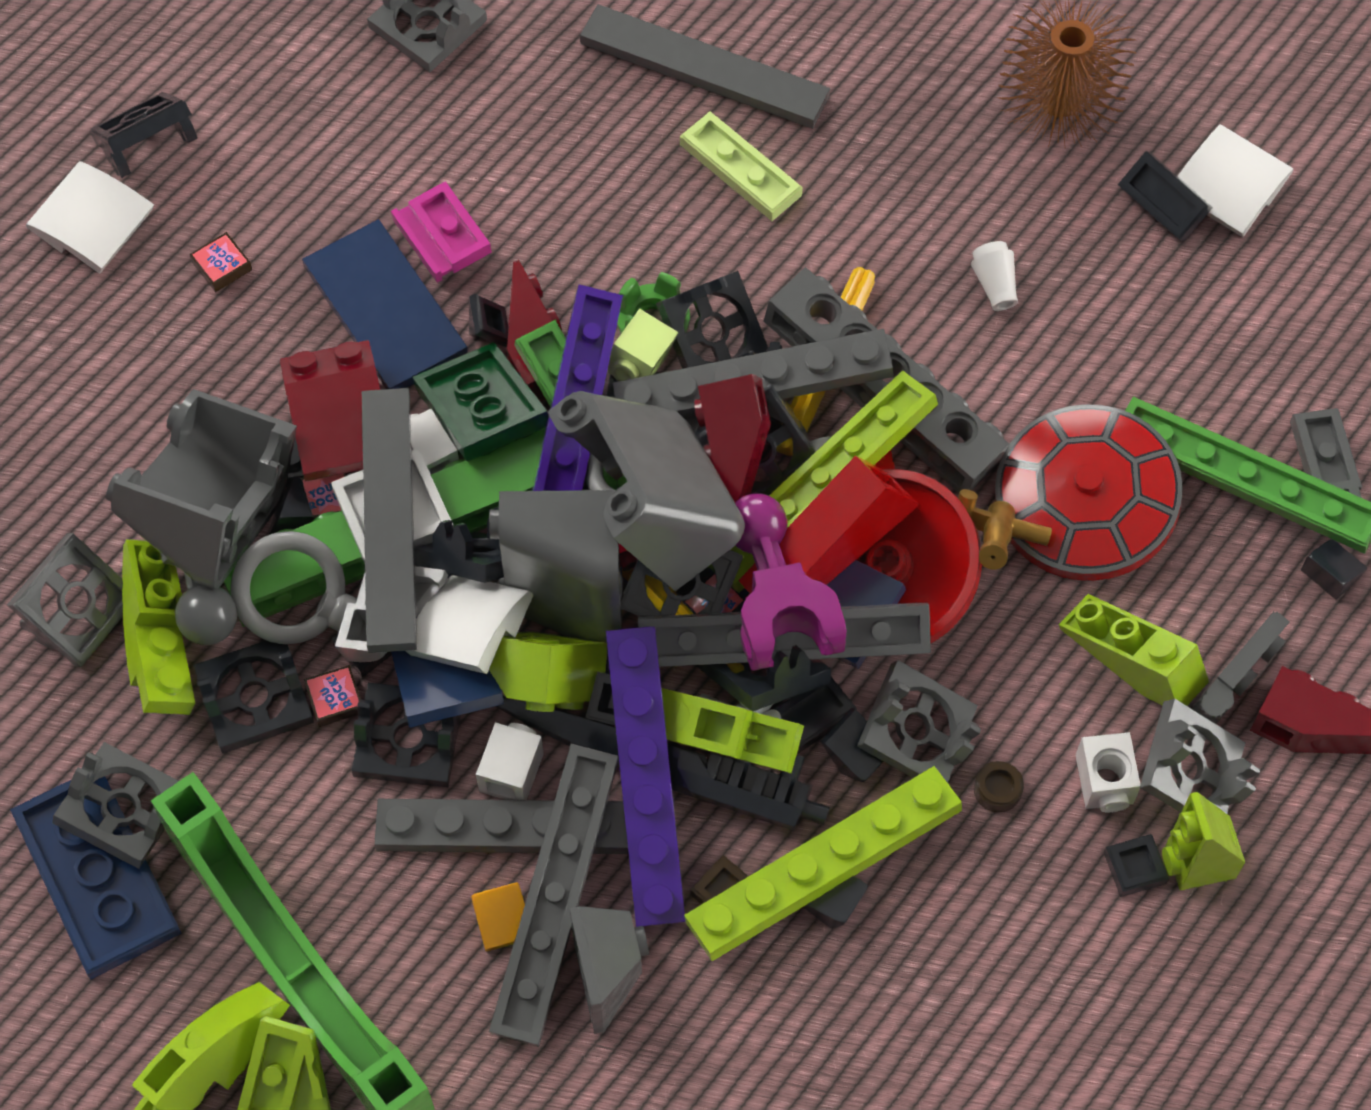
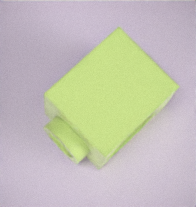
(640, 347)

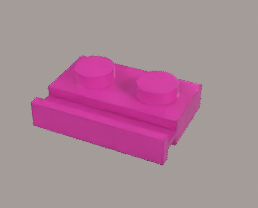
(441, 231)

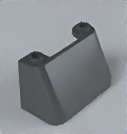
(208, 486)
(674, 503)
(564, 557)

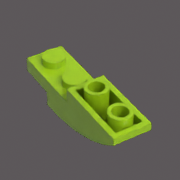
(151, 634)
(731, 731)
(207, 1051)

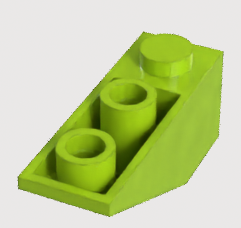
(1137, 651)
(1202, 845)

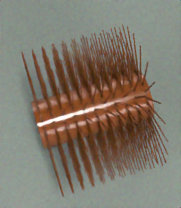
(1066, 69)

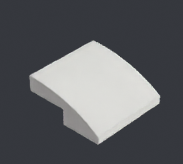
(1234, 178)
(90, 216)
(468, 622)

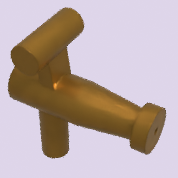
(998, 527)

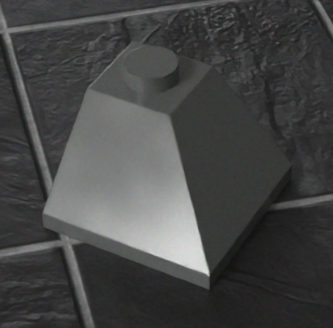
(608, 958)

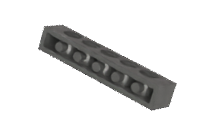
(957, 463)

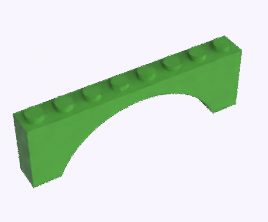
(348, 1037)

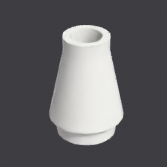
(996, 273)

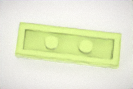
(741, 166)

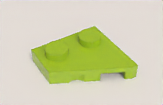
(284, 1070)

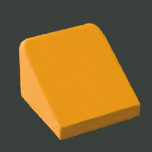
(499, 915)

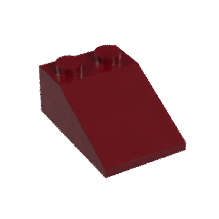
(327, 405)

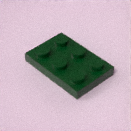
(481, 401)

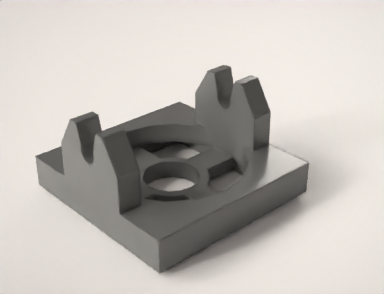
(465, 20)
(27, 600)
(887, 709)
(1168, 749)
(72, 814)

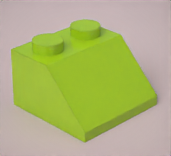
(548, 669)

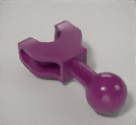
(781, 593)

